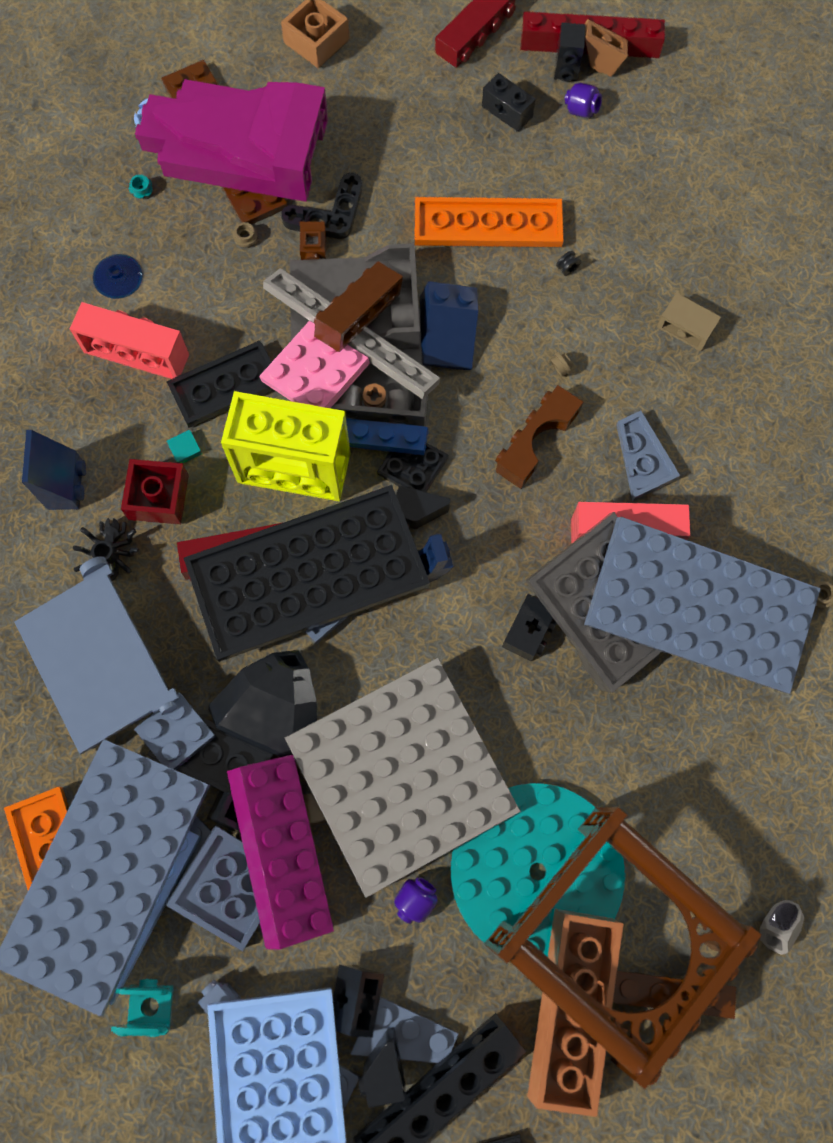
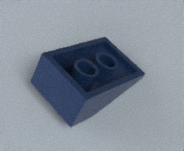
(448, 325)
(53, 472)

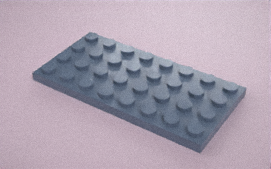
(702, 605)
(101, 877)

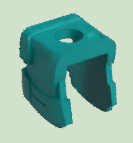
(138, 1022)

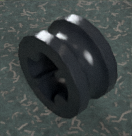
(568, 263)

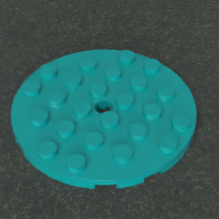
(493, 868)

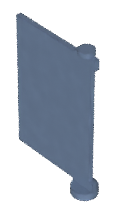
(94, 659)

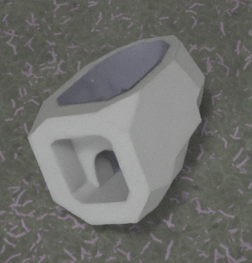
(782, 926)

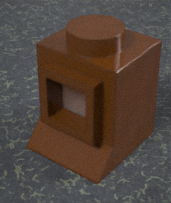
(312, 240)

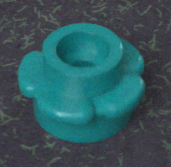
(140, 181)

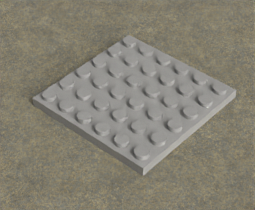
(401, 776)

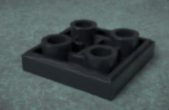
(413, 469)

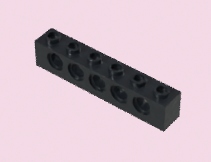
(446, 1079)

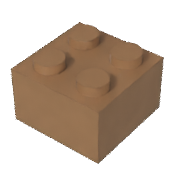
(315, 31)

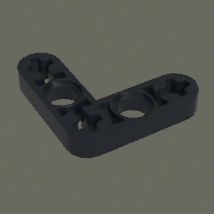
(336, 216)

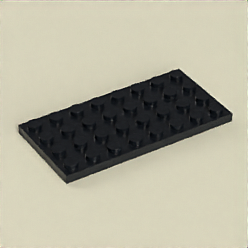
(305, 572)

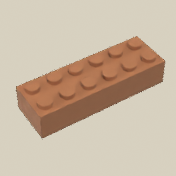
(565, 1057)

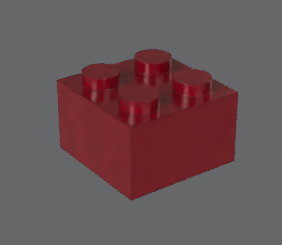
(155, 491)

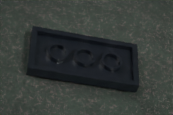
(210, 387)
(219, 756)

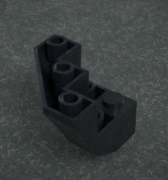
(267, 702)

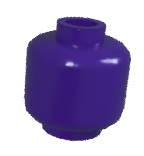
(583, 100)
(415, 900)

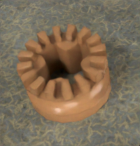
(380, 401)

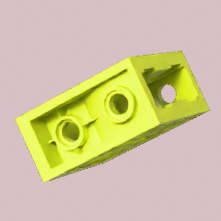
(287, 445)

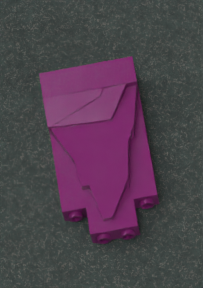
(238, 136)

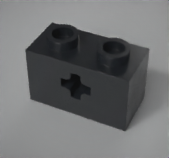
(569, 51)
(508, 102)
(518, 638)
(356, 1000)

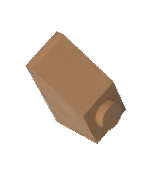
(604, 48)

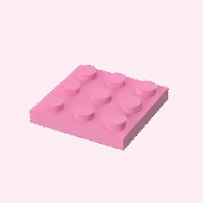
(313, 371)

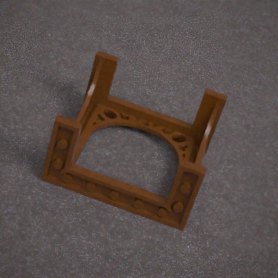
(726, 936)

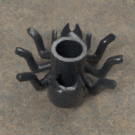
(107, 548)

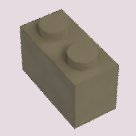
(688, 321)

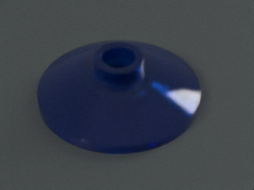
(119, 284)

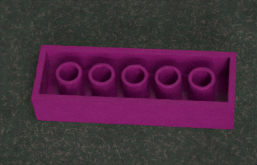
(280, 852)

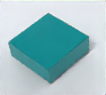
(184, 447)

